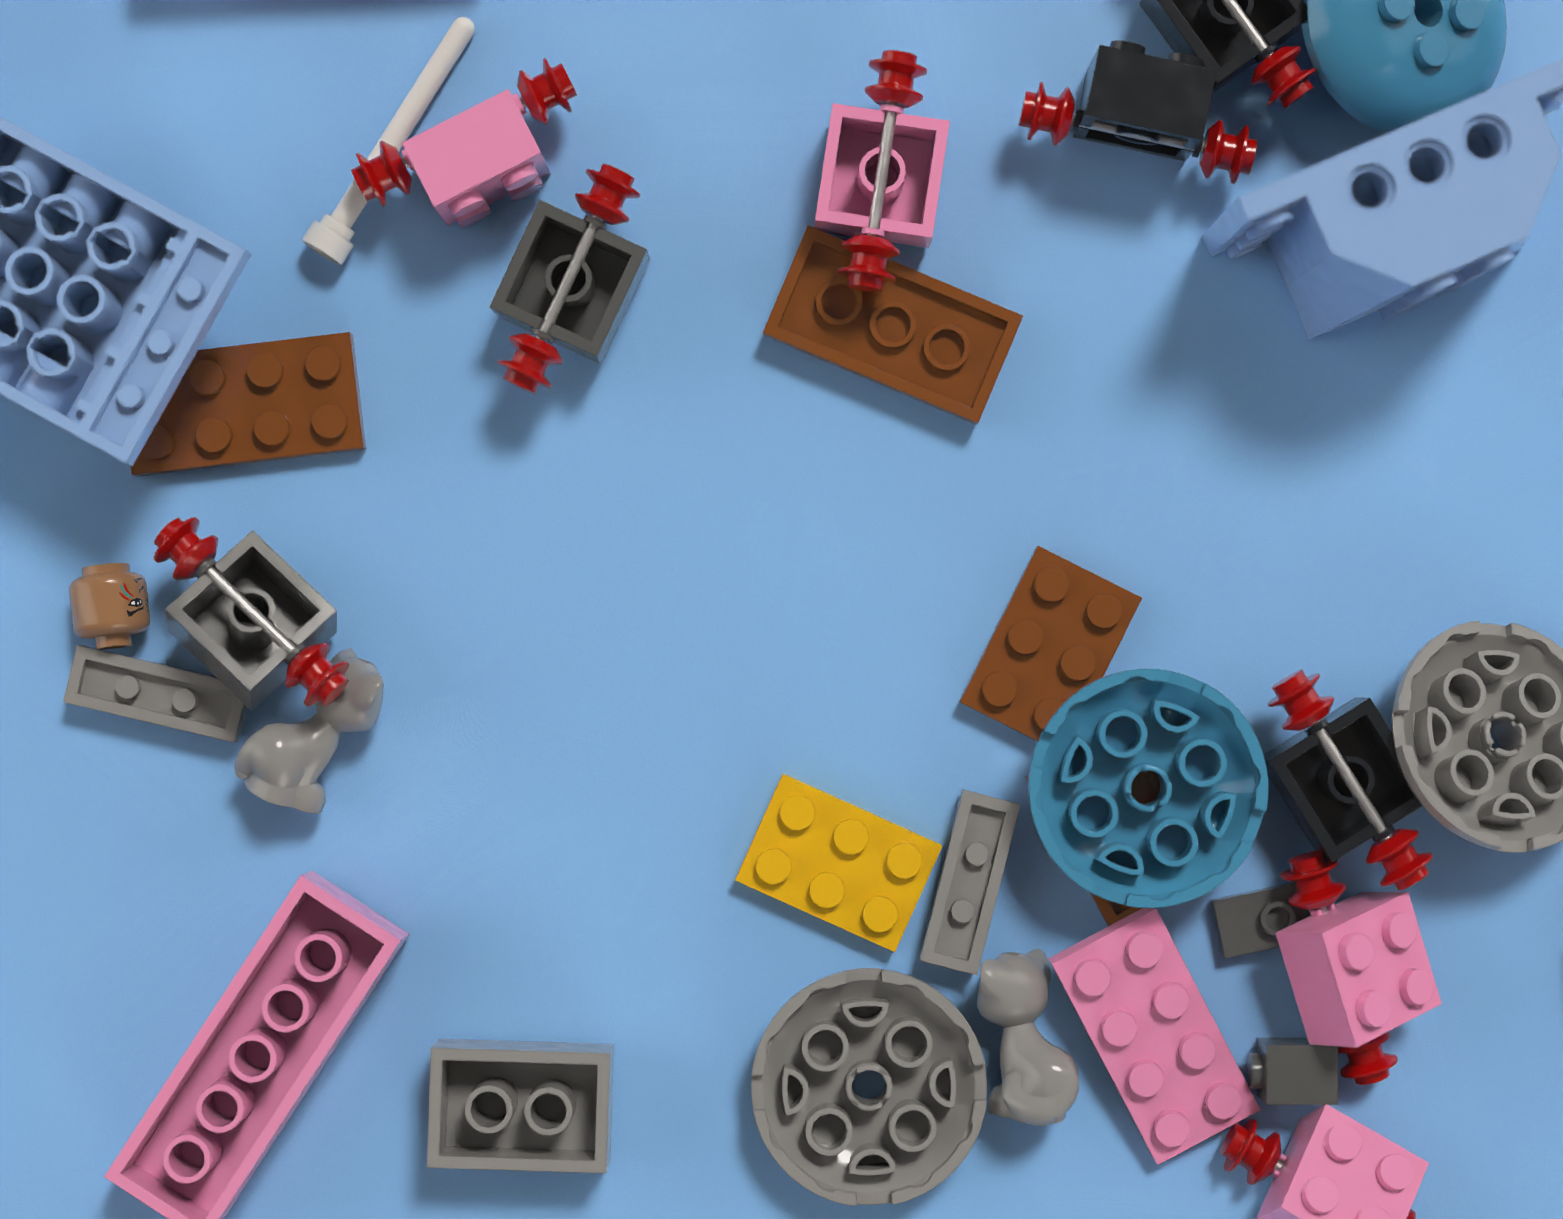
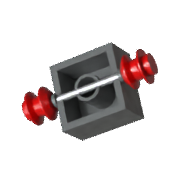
(570, 280)
(250, 617)

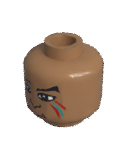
(109, 605)

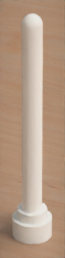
(334, 232)

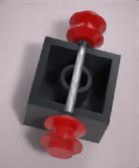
(1236, 36)
(1143, 107)
(1344, 780)

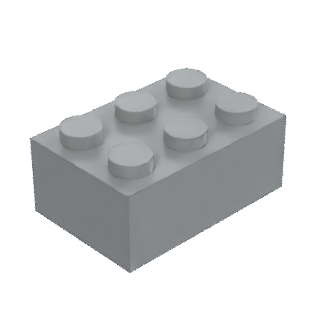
(520, 1105)

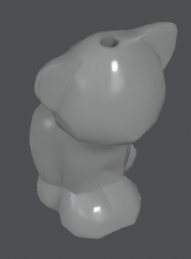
(286, 759)
(1036, 1076)

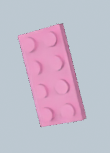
(1154, 1034)

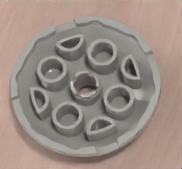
(1442, 718)
(880, 1145)

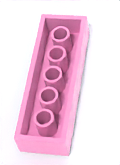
(257, 1052)

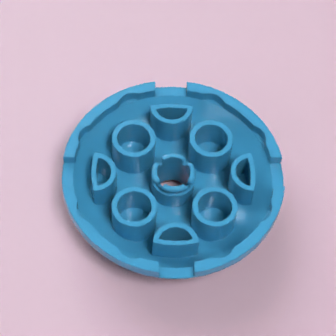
(1402, 62)
(1207, 798)

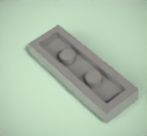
(154, 693)
(969, 882)

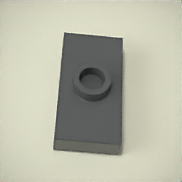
(1251, 919)

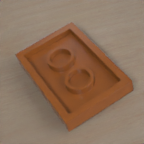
(1048, 643)

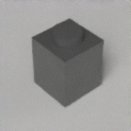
(1293, 1072)

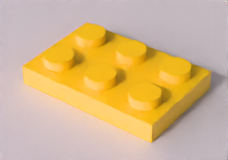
(838, 862)

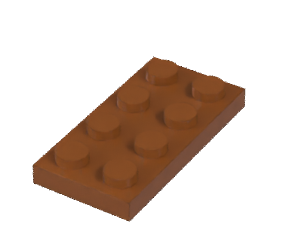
(908, 337)
(259, 406)

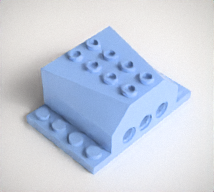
(1407, 208)
(99, 294)

